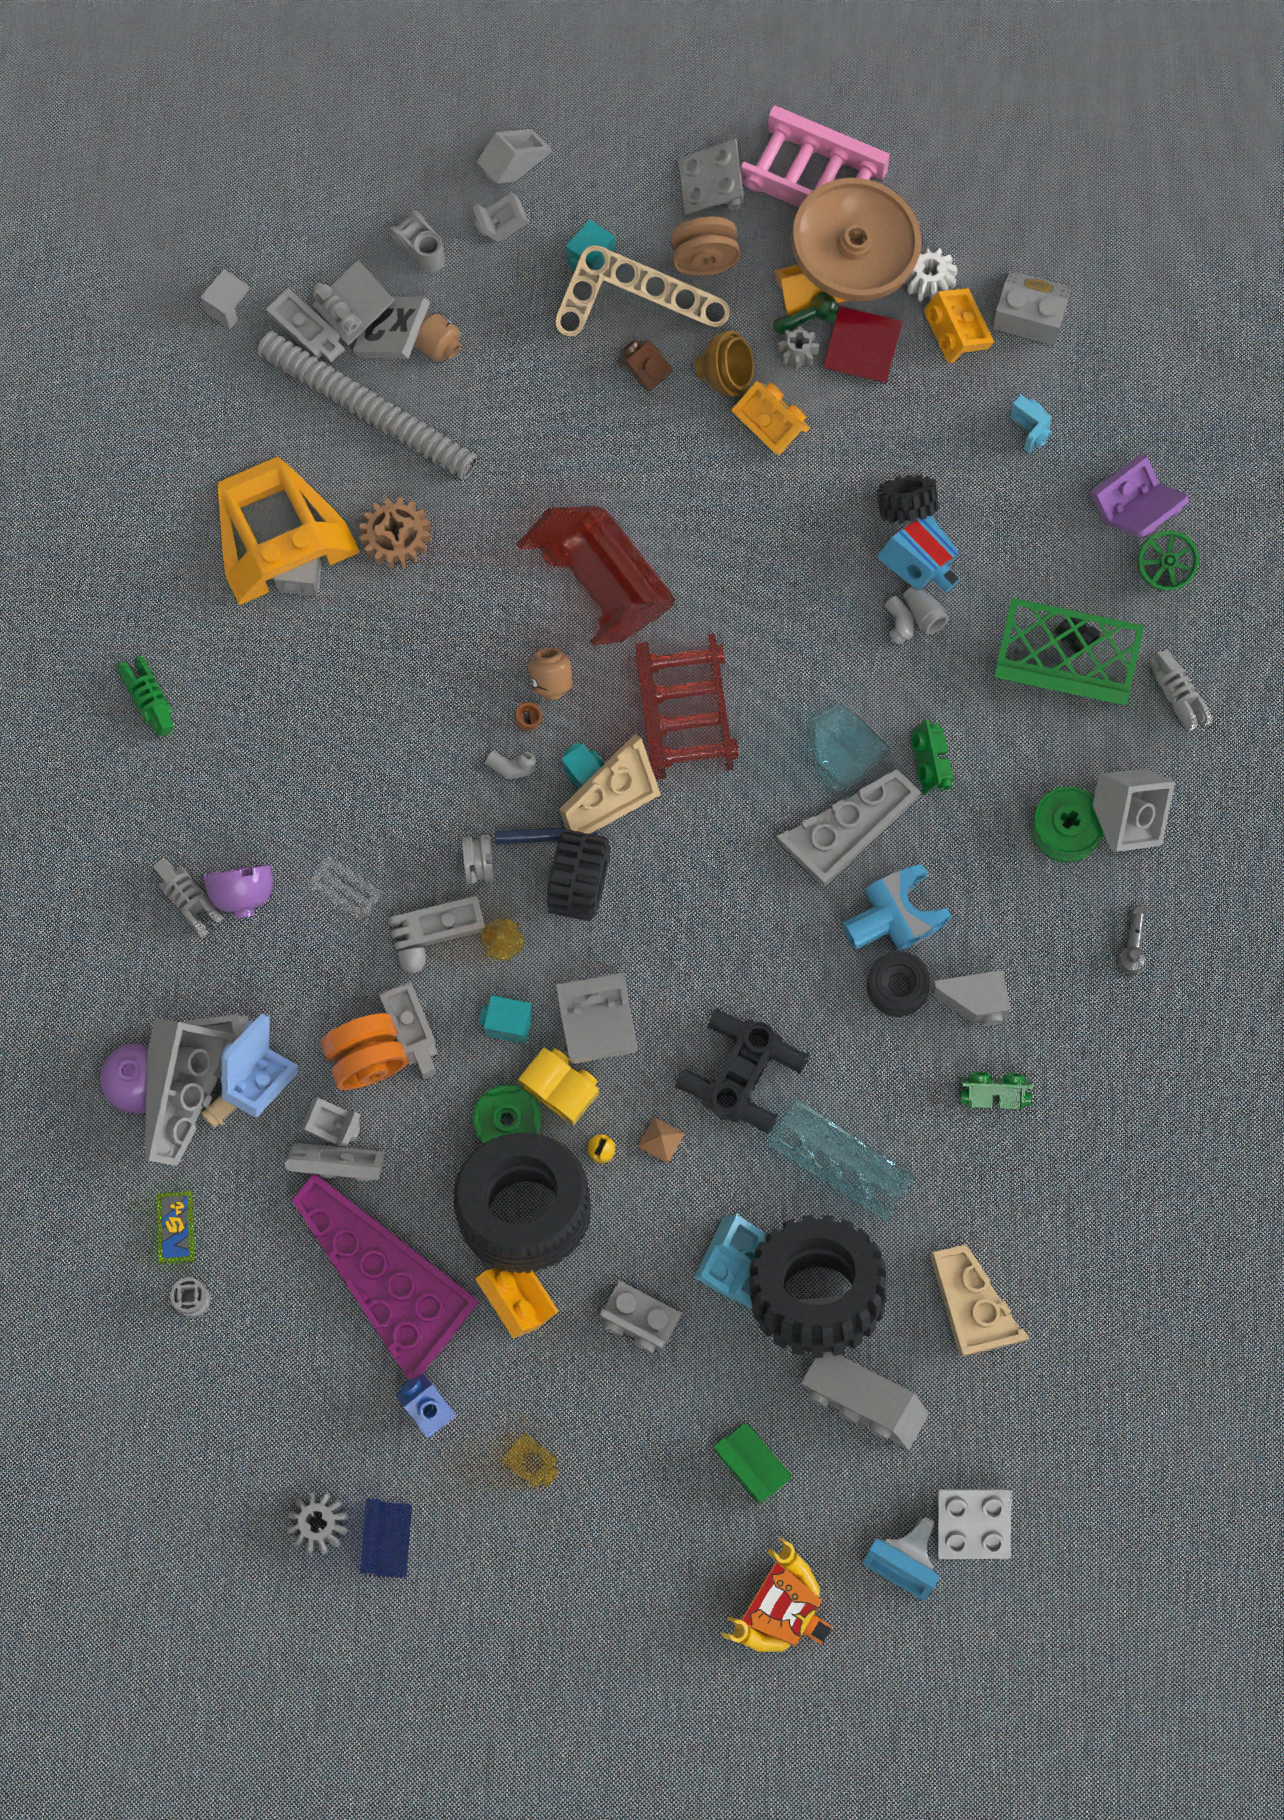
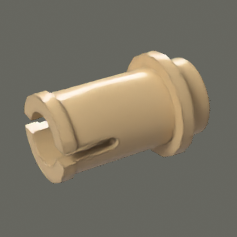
(217, 1111)

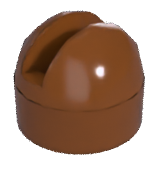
(534, 716)

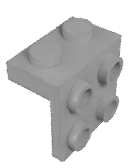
(596, 1018)

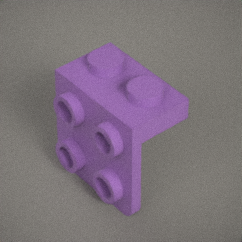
(1136, 500)

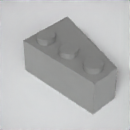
(865, 1398)

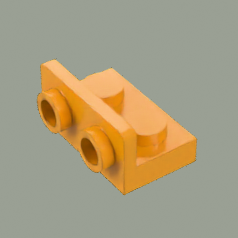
(957, 323)
(770, 416)
(517, 1299)

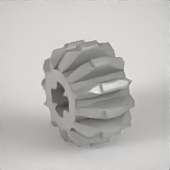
(328, 1515)

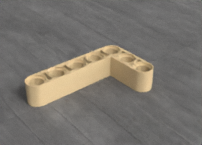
(636, 286)

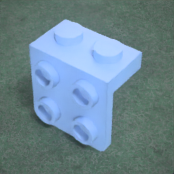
(252, 1071)

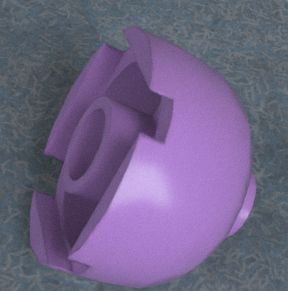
(240, 889)
(125, 1078)

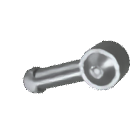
(1132, 957)

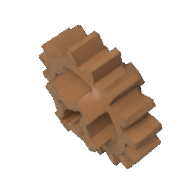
(380, 536)

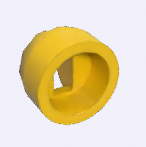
(607, 1152)

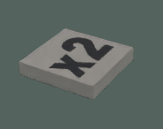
(394, 330)

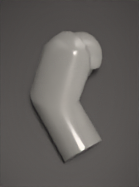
(904, 620)
(514, 768)

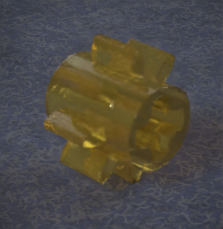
(502, 939)

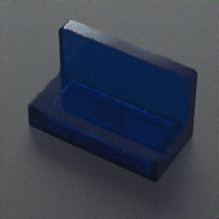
(386, 1539)

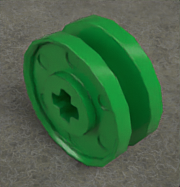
(1056, 840)

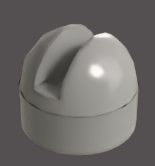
(412, 959)

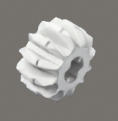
(935, 265)

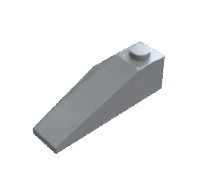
(180, 1077)

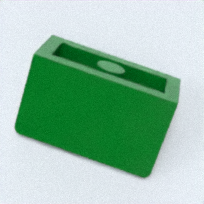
(752, 1463)

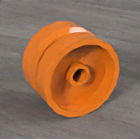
(364, 1051)

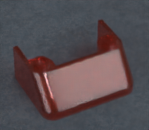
(605, 564)

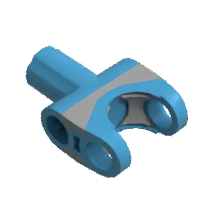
(894, 913)

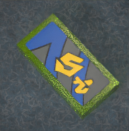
(176, 1227)

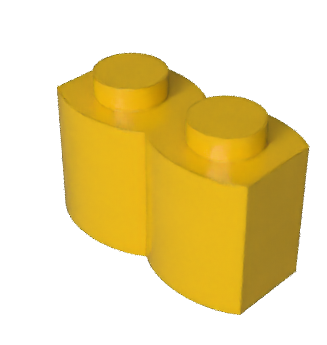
(559, 1085)

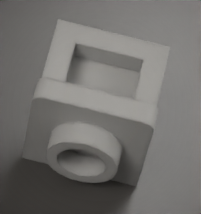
(500, 218)
(331, 1123)

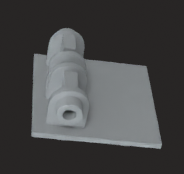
(711, 178)
(351, 301)
(974, 1523)

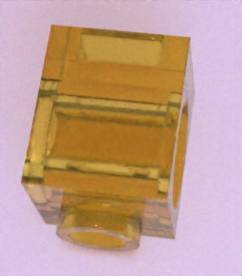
(520, 1451)

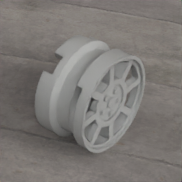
(478, 859)

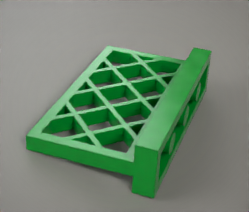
(1062, 680)

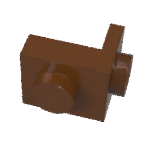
(645, 363)

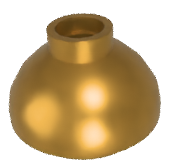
(726, 364)

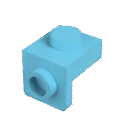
(1032, 418)

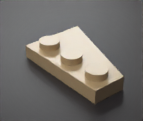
(613, 790)
(972, 1306)

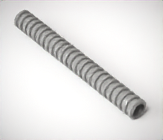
(367, 405)

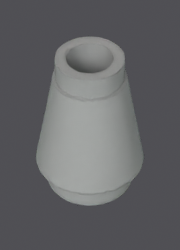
(926, 610)

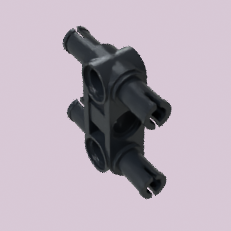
(742, 1071)

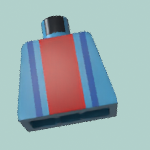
(922, 555)

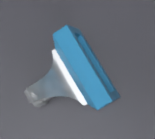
(905, 1560)

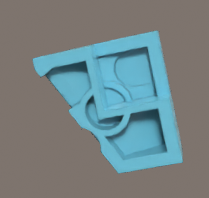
(729, 1259)

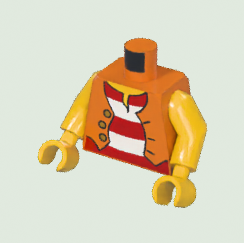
(782, 1607)

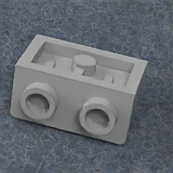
(639, 1317)

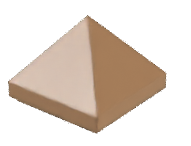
(661, 1140)

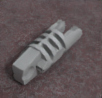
(1180, 691)
(186, 895)

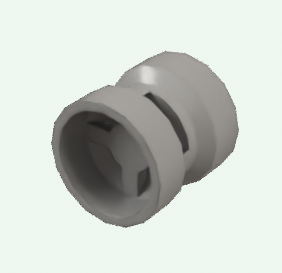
(190, 1303)

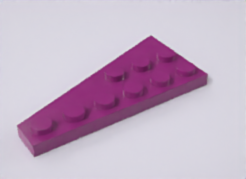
(400, 1291)

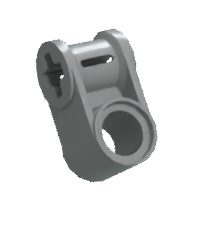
(416, 238)

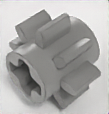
(795, 339)

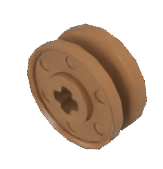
(705, 246)

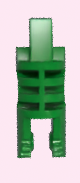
(147, 696)

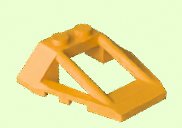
(287, 551)

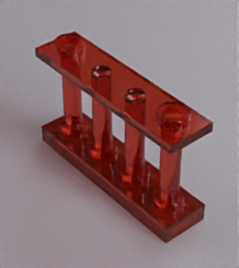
(658, 725)

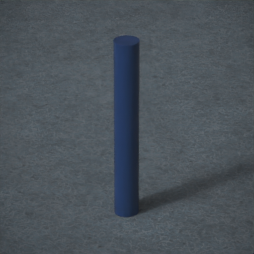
(530, 835)

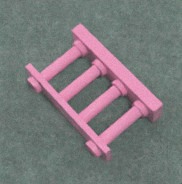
(812, 139)

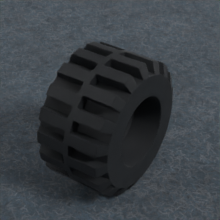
(578, 875)

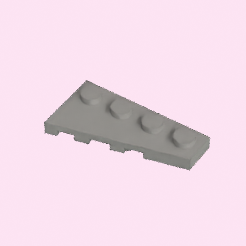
(841, 833)

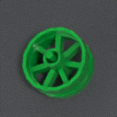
(1168, 560)

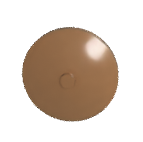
(856, 239)

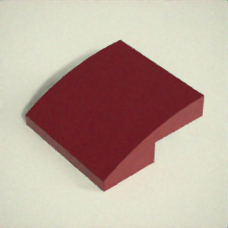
(863, 344)

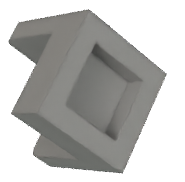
(222, 298)

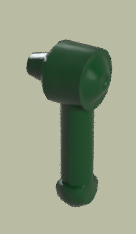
(822, 306)

